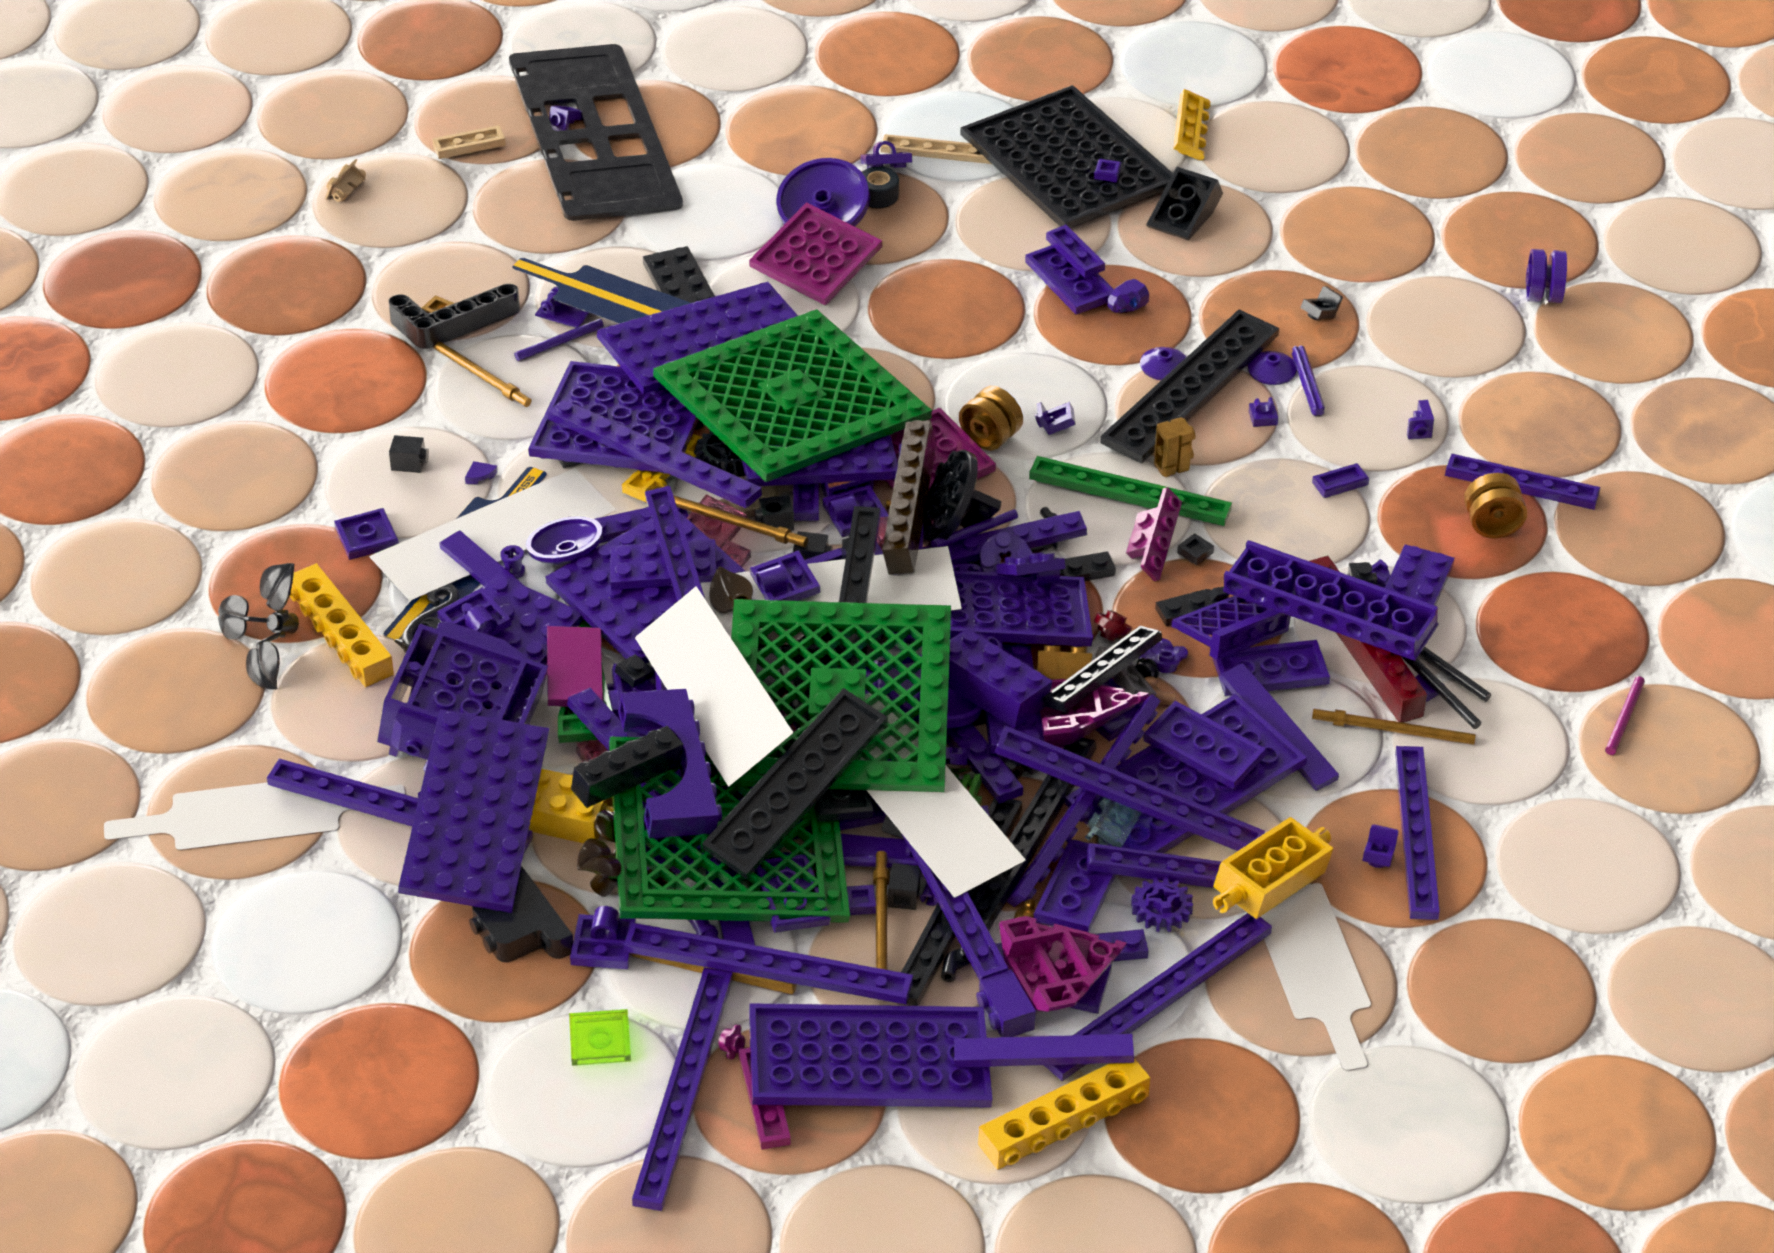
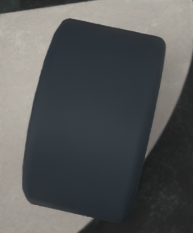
(882, 185)

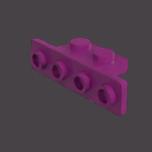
(1153, 534)

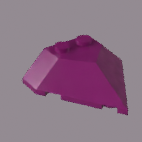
(1087, 715)
(1054, 962)

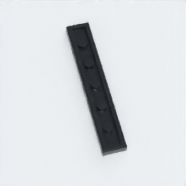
(1102, 668)

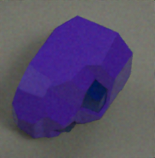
(1128, 296)

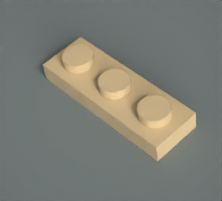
(469, 142)

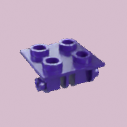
(560, 312)

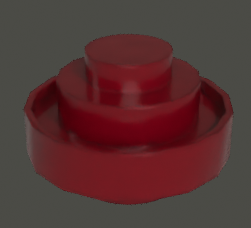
(1112, 625)

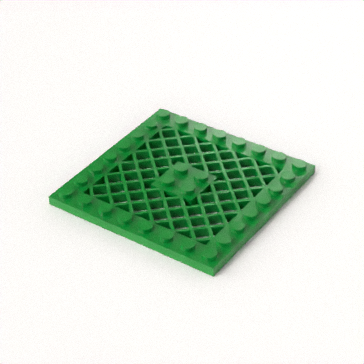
(791, 394)
(828, 681)
(645, 899)

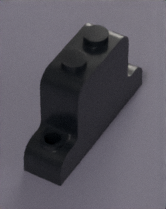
(526, 929)

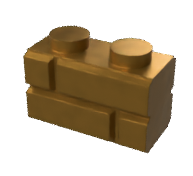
(1173, 447)

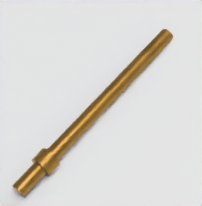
(508, 390)
(780, 534)
(1340, 718)
(881, 879)

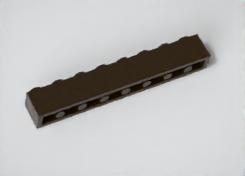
(909, 497)

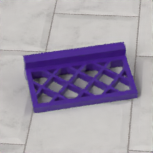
(1236, 633)

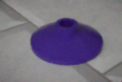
(1160, 361)
(1272, 368)

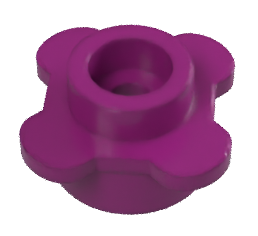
(731, 1041)

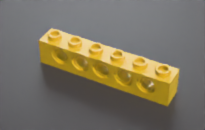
(341, 626)
(1063, 1112)

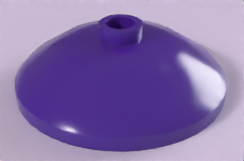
(564, 540)

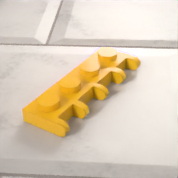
(1190, 126)
(649, 480)

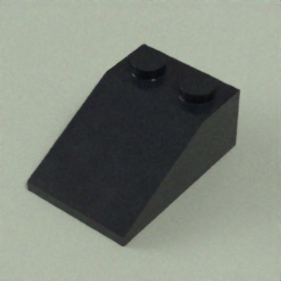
(1185, 203)

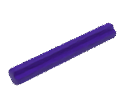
(1308, 380)

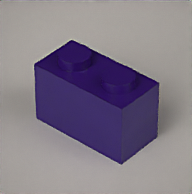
(1006, 1004)

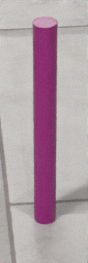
(1625, 715)

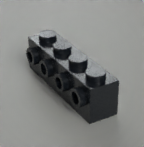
(626, 766)

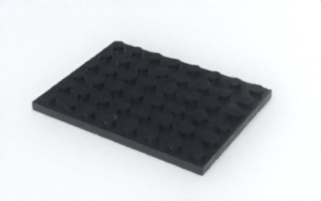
(1053, 151)

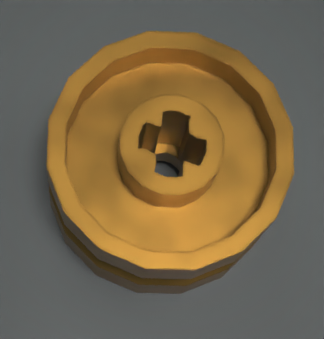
(991, 417)
(1495, 505)

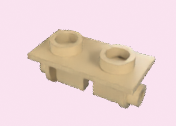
(339, 186)

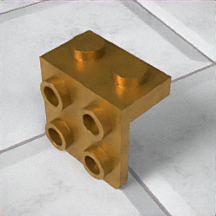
(1060, 664)

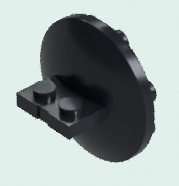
(954, 498)

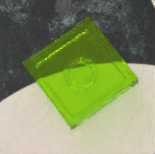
(599, 1037)

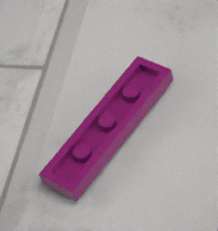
(768, 1119)

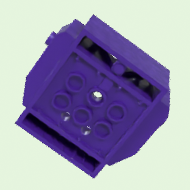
(456, 672)

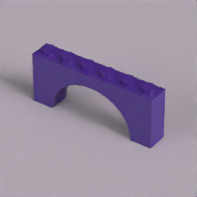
(692, 803)

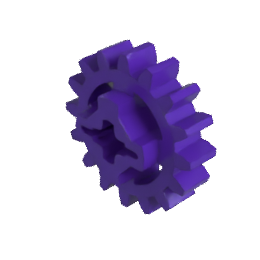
(1162, 904)

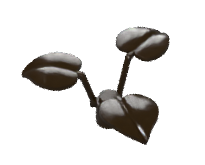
(730, 586)
(597, 857)

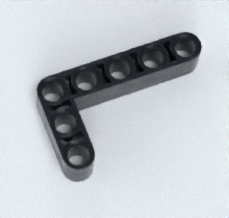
(453, 320)

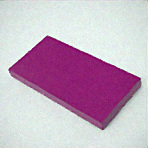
(572, 663)

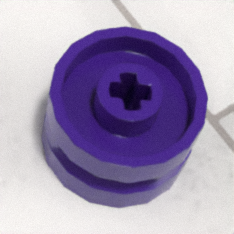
(1543, 276)

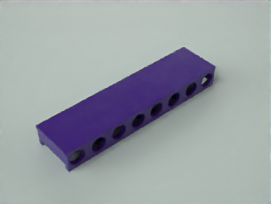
(1332, 600)

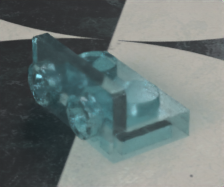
(1112, 822)

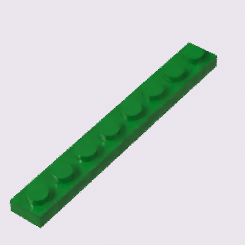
(1126, 489)

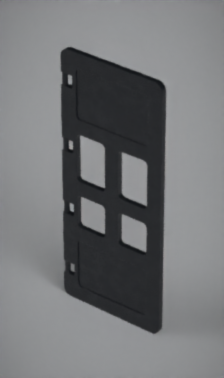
(609, 183)

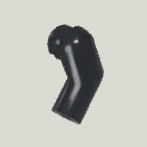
(952, 962)

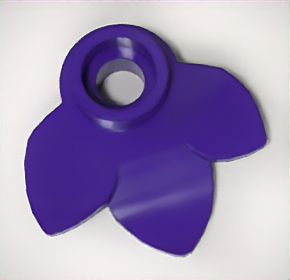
(1166, 655)

